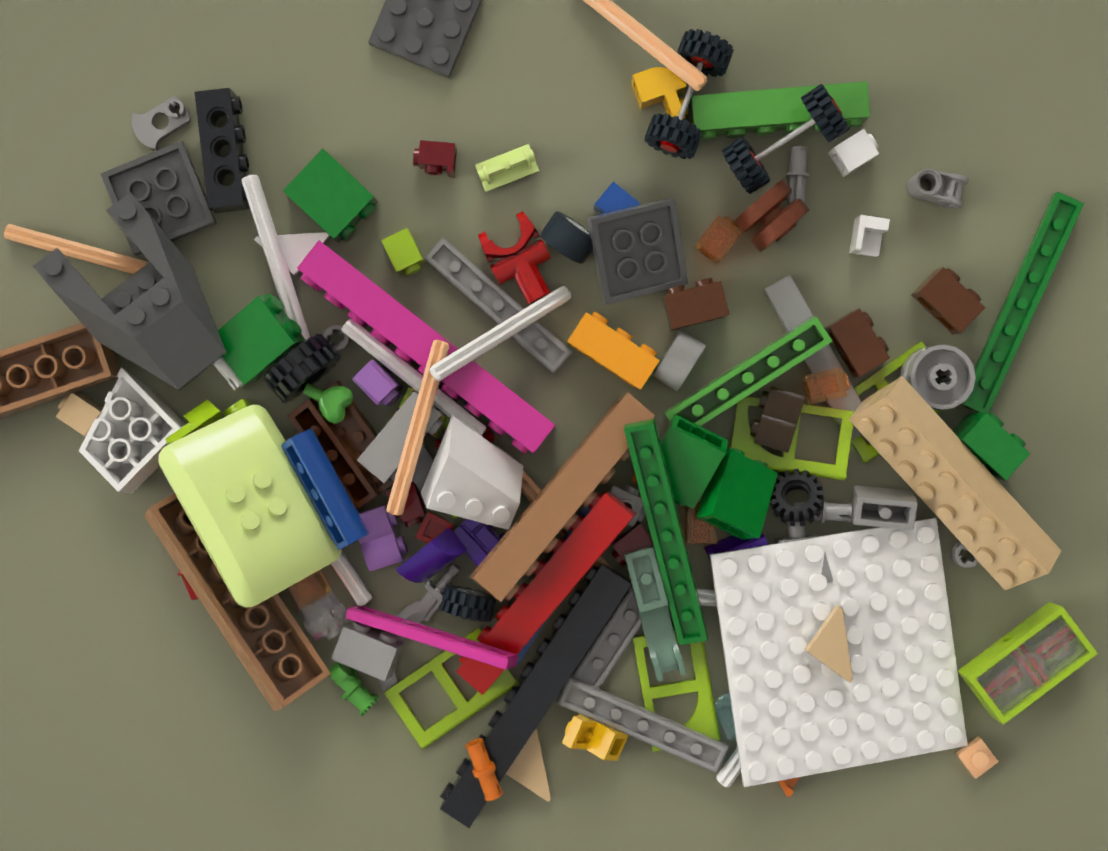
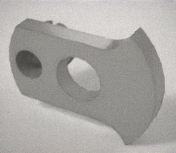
(144, 125)

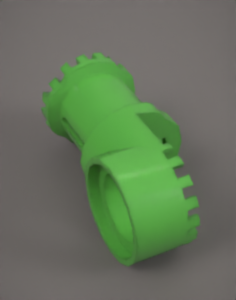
(354, 691)

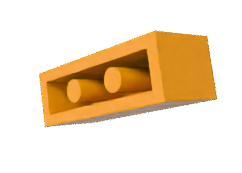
(613, 350)

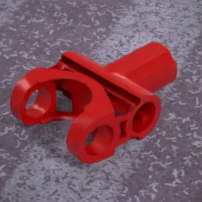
(520, 261)

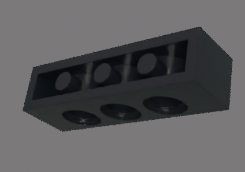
(210, 107)

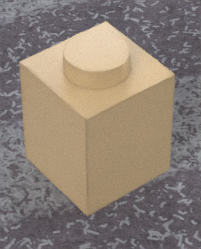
(78, 412)

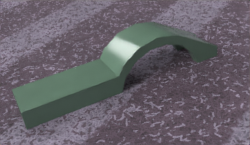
(654, 611)

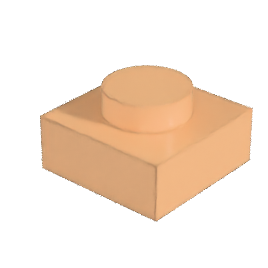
(976, 757)

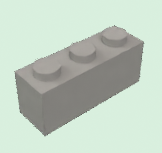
(386, 449)

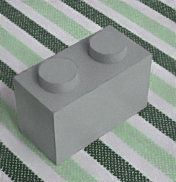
(883, 507)
(367, 650)

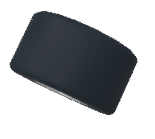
(568, 237)

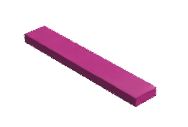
(432, 637)

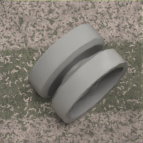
(954, 372)

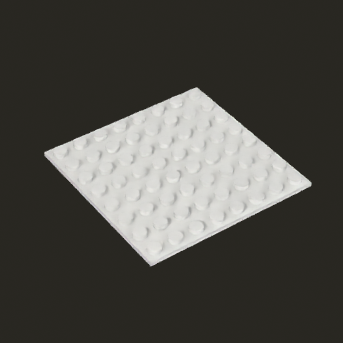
(793, 709)

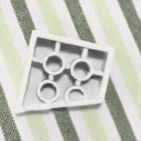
(129, 433)
(473, 478)

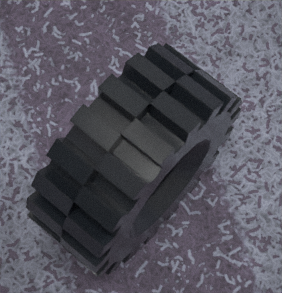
(302, 366)

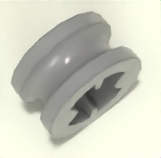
(330, 331)
(956, 557)

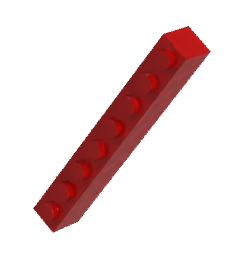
(550, 586)

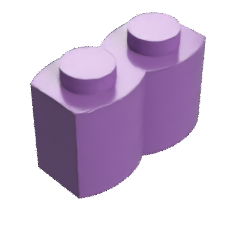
(378, 384)
(382, 544)

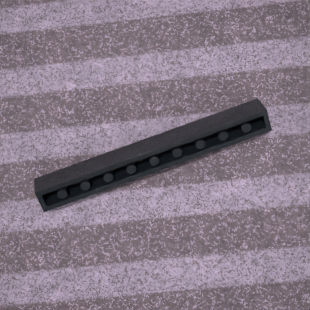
(539, 687)

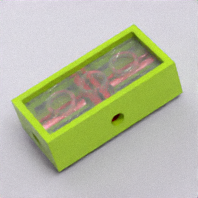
(1027, 662)

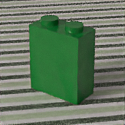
(331, 196)
(259, 338)
(691, 459)
(738, 495)

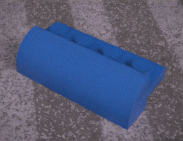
(324, 488)

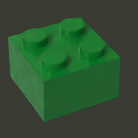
(992, 444)

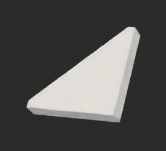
(297, 246)

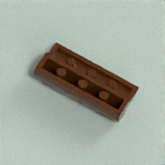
(343, 445)

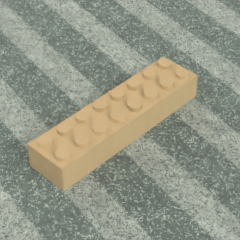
(955, 485)

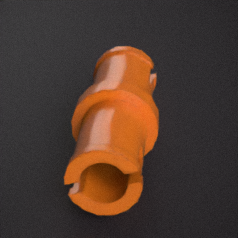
(484, 769)

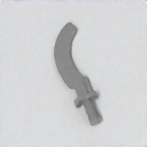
(422, 611)

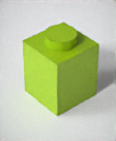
(403, 252)

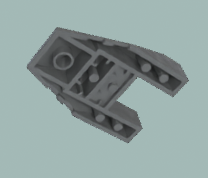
(155, 314)

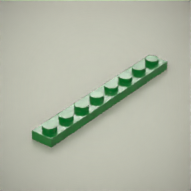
(1022, 300)
(666, 531)

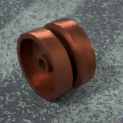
(771, 215)

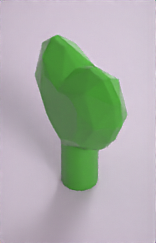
(331, 401)

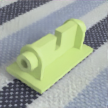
(507, 167)

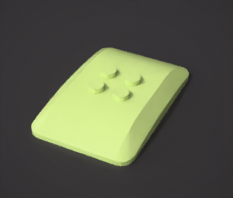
(248, 505)

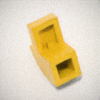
(659, 86)
(594, 737)

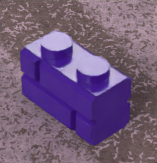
(477, 539)

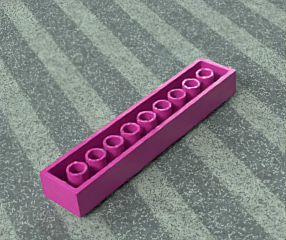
(414, 340)

